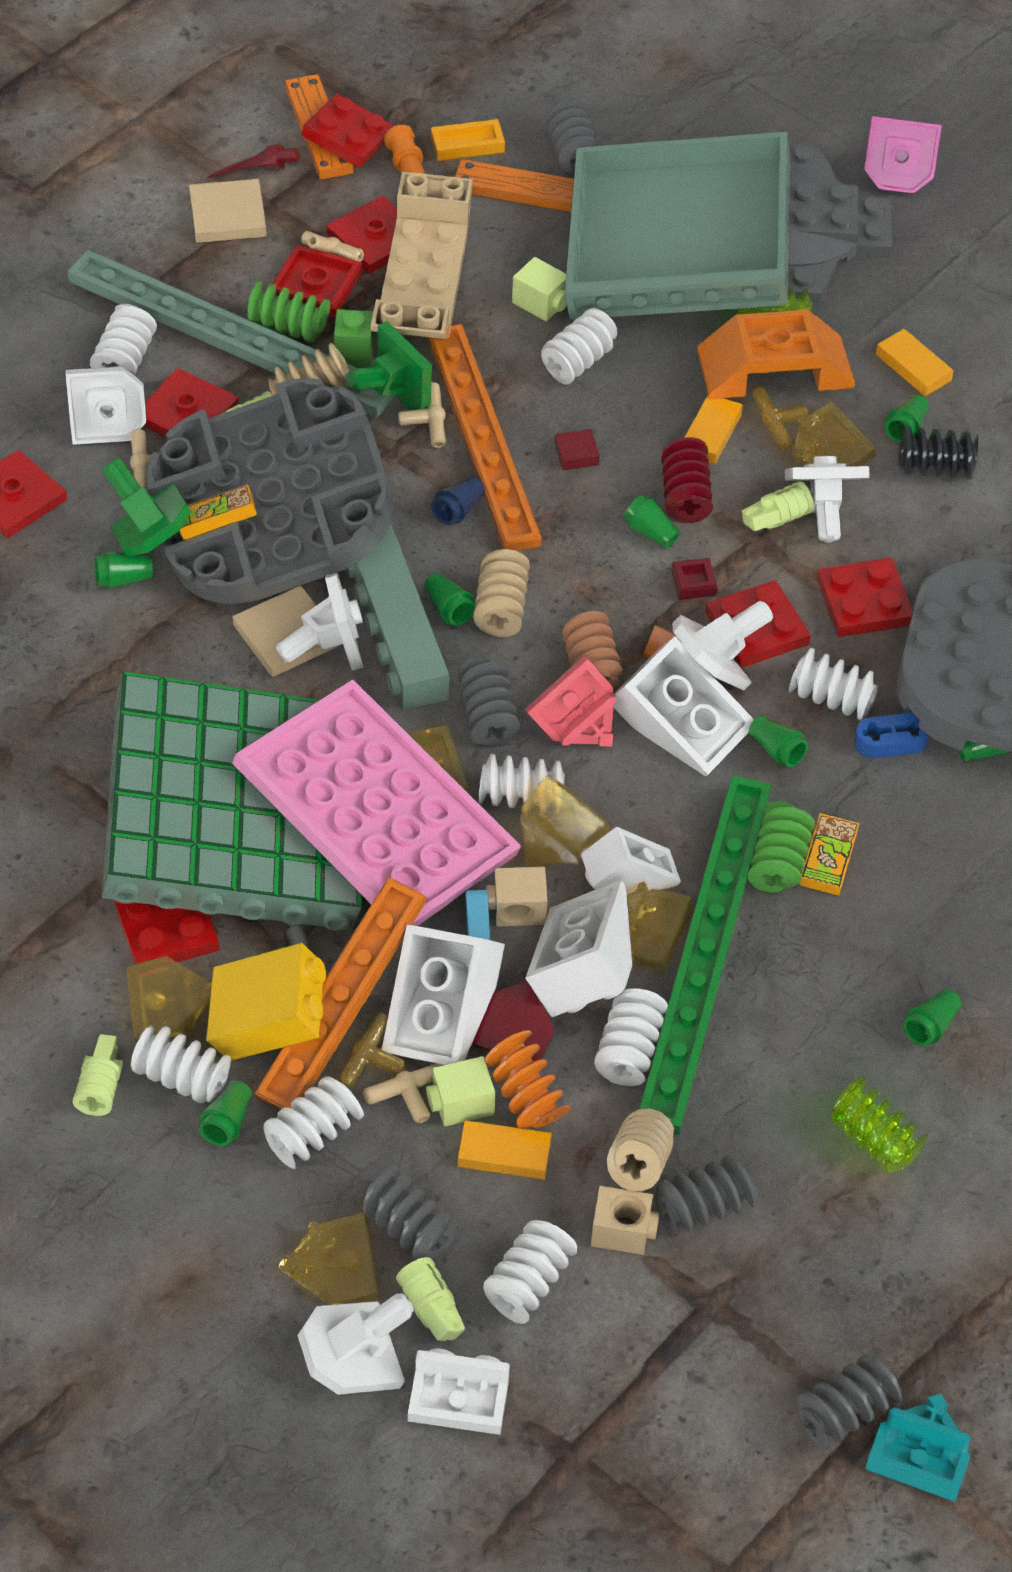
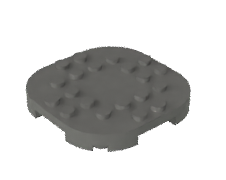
(312, 483)
(960, 655)

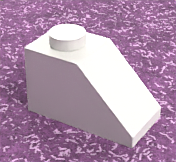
(631, 859)

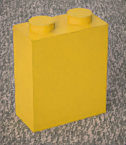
(266, 1002)

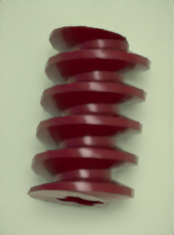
(687, 480)

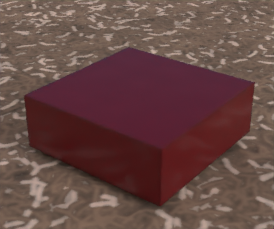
(577, 449)
(694, 579)

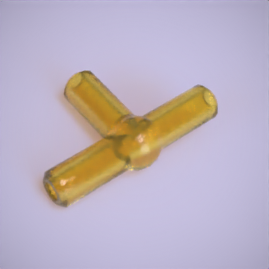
(774, 418)
(366, 1051)

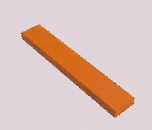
(344, 992)

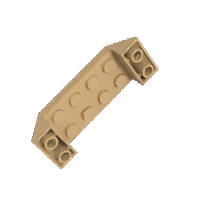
(425, 255)

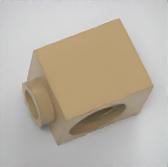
(518, 896)
(621, 1203)

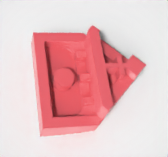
(577, 707)

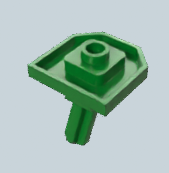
(396, 371)
(148, 518)

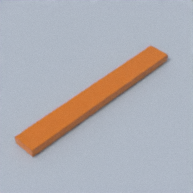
(485, 441)

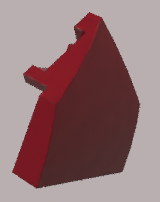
(515, 1011)

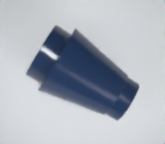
(455, 502)

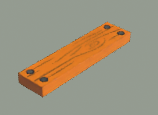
(306, 98)
(518, 185)

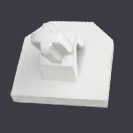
(104, 404)
(826, 490)
(327, 625)
(722, 640)
(351, 1345)

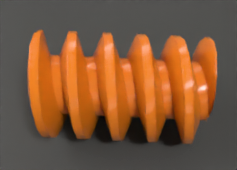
(524, 1082)

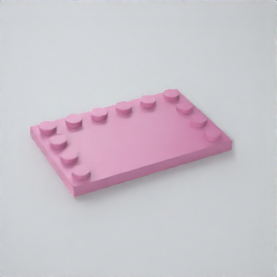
(375, 801)

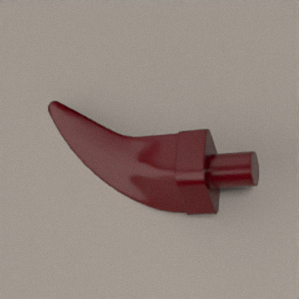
(272, 157)

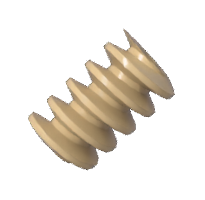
(329, 369)
(501, 593)
(640, 1149)

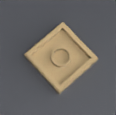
(227, 210)
(271, 623)

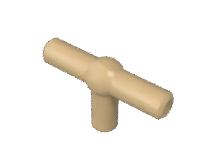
(331, 245)
(433, 414)
(140, 459)
(407, 1085)

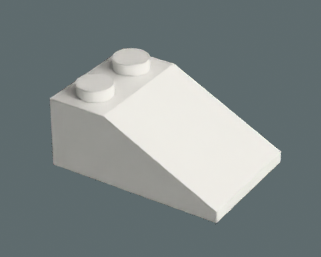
(683, 708)
(583, 951)
(440, 994)

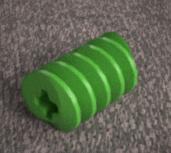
(287, 314)
(781, 847)

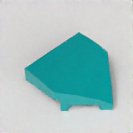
(922, 1449)

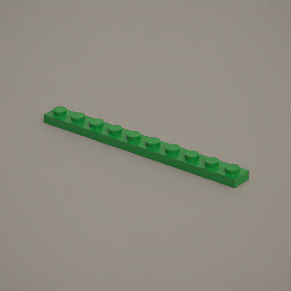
(705, 951)

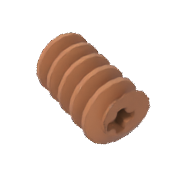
(592, 636)

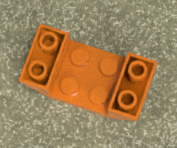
(772, 344)

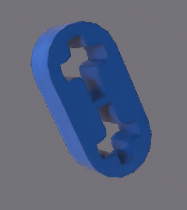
(891, 734)

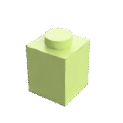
(539, 289)
(462, 1091)

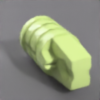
(779, 507)
(99, 1078)
(431, 1298)

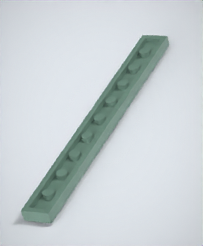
(202, 320)

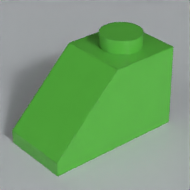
(354, 337)

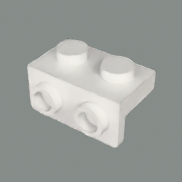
(459, 1391)

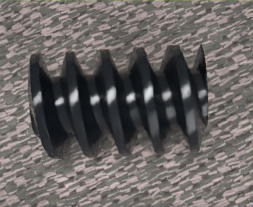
(938, 452)

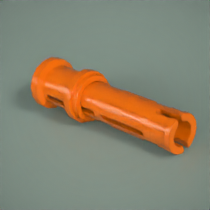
(405, 154)

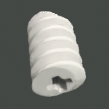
(124, 339)
(579, 345)
(834, 684)
(513, 781)
(630, 1036)
(180, 1067)
(309, 1118)
(528, 1268)

